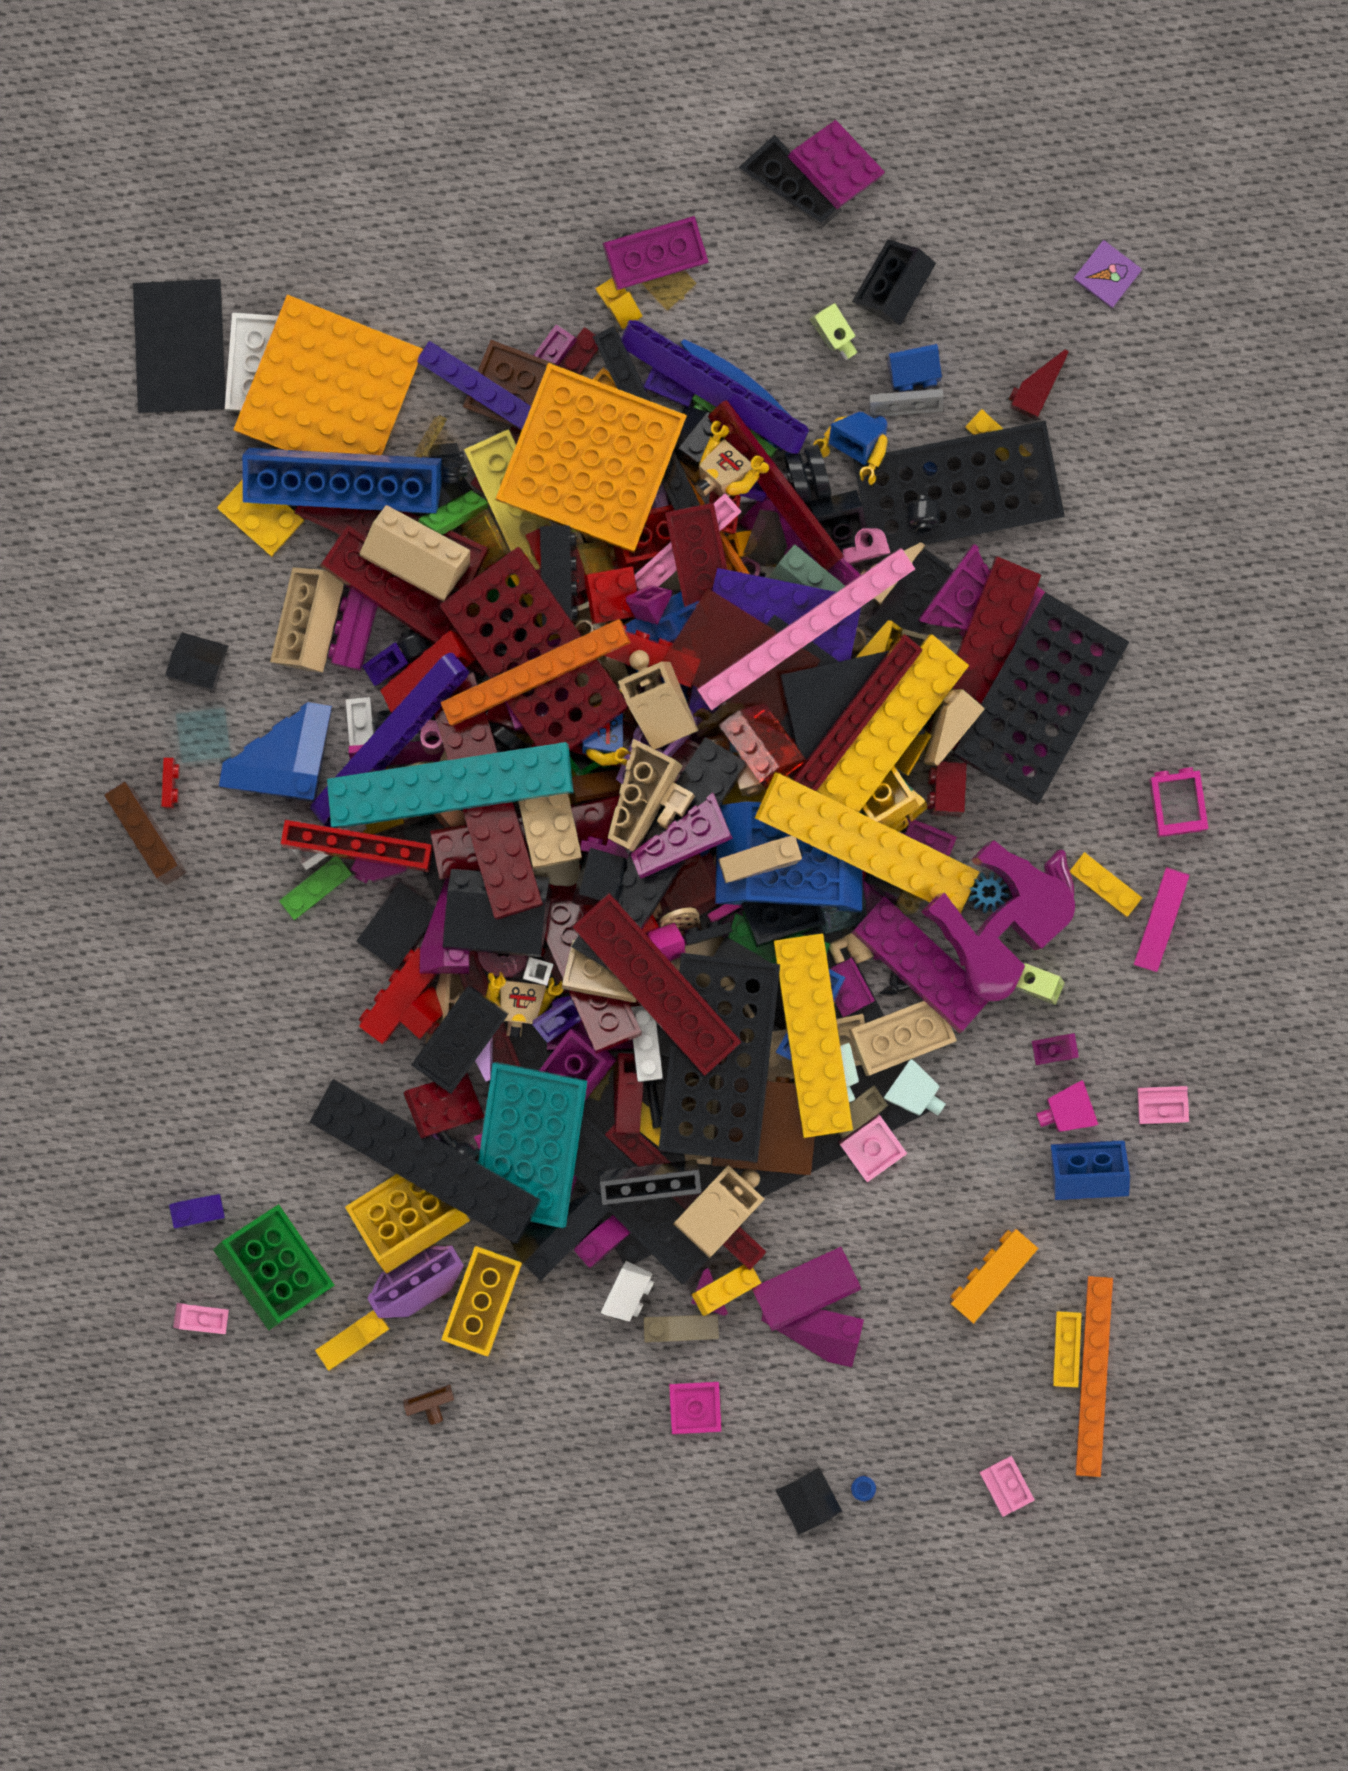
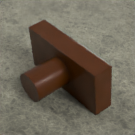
(429, 1403)

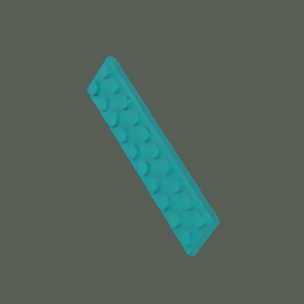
(450, 785)

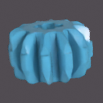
(989, 900)

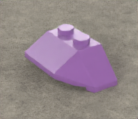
(416, 1282)

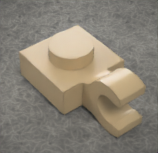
(675, 802)

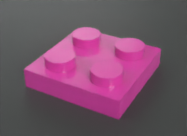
(695, 1407)

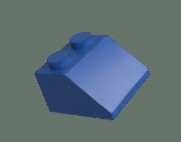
(915, 368)

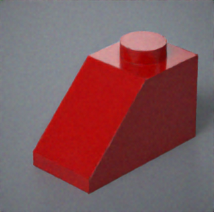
(423, 1014)

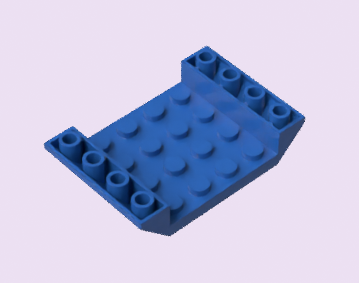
(814, 880)

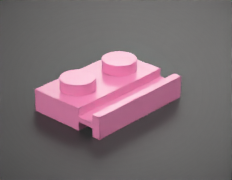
(1163, 1105)
(1007, 1486)

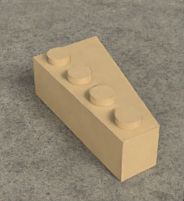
(644, 785)

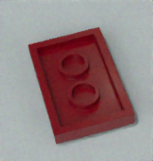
(439, 1111)

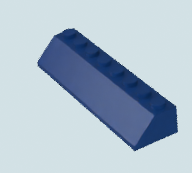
(341, 480)

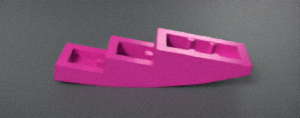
(1161, 919)

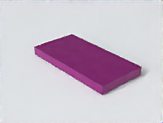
(655, 253)
(806, 1288)

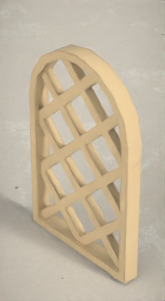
(691, 913)

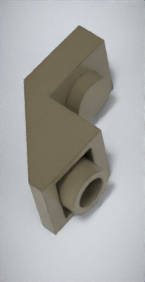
(865, 1108)

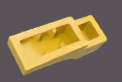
(352, 1340)

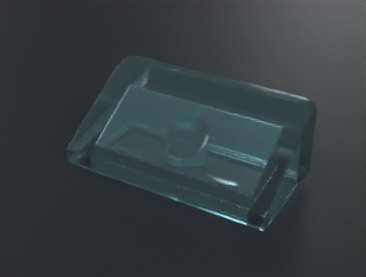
(839, 920)

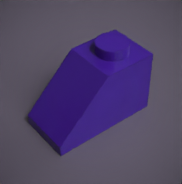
(196, 1211)

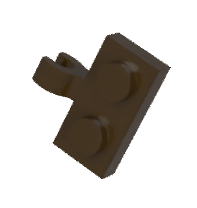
(711, 722)

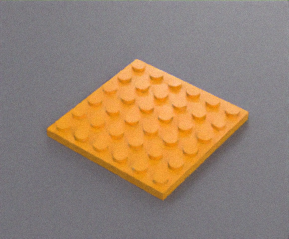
(327, 384)
(591, 457)

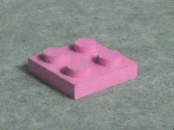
(872, 1147)

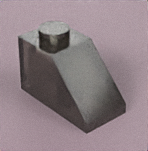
(766, 540)

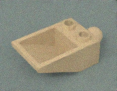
(662, 706)
(720, 1209)

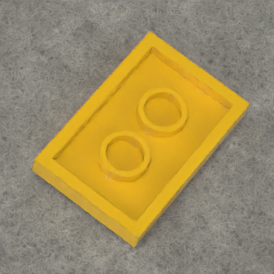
(264, 523)

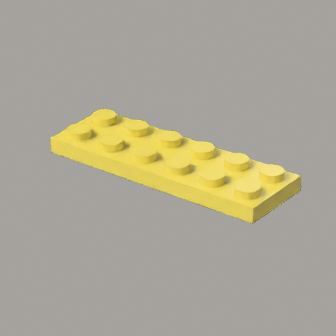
(489, 463)

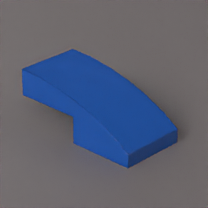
(672, 624)

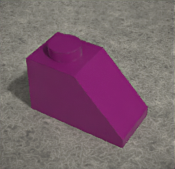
(374, 872)
(601, 1241)

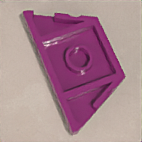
(959, 594)

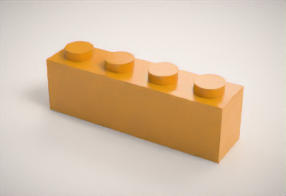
(994, 1275)

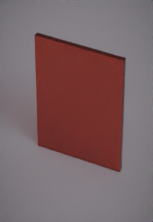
(719, 637)

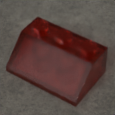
(762, 743)

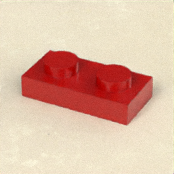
(169, 793)

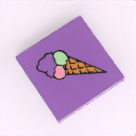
(1107, 274)

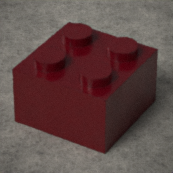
(948, 789)

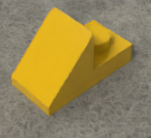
(619, 303)

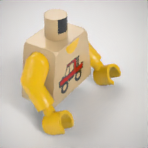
(725, 468)
(521, 1000)

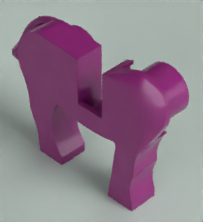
(1037, 912)

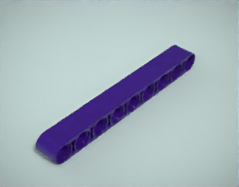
(714, 386)
(400, 725)

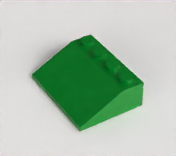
(273, 1267)

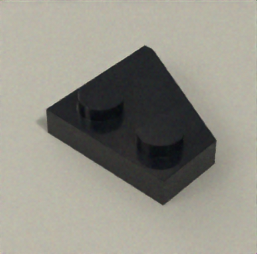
(715, 930)

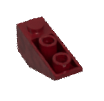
(627, 1095)

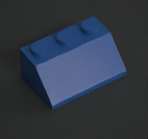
(1090, 1170)

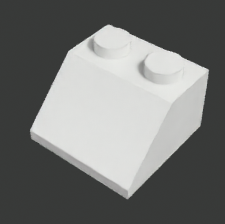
(627, 1291)

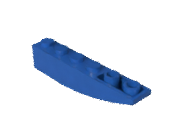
(732, 372)

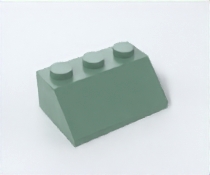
(803, 570)

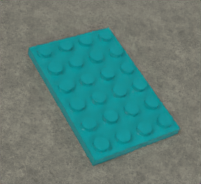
(534, 1135)

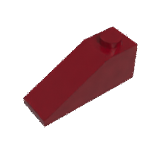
(1035, 389)

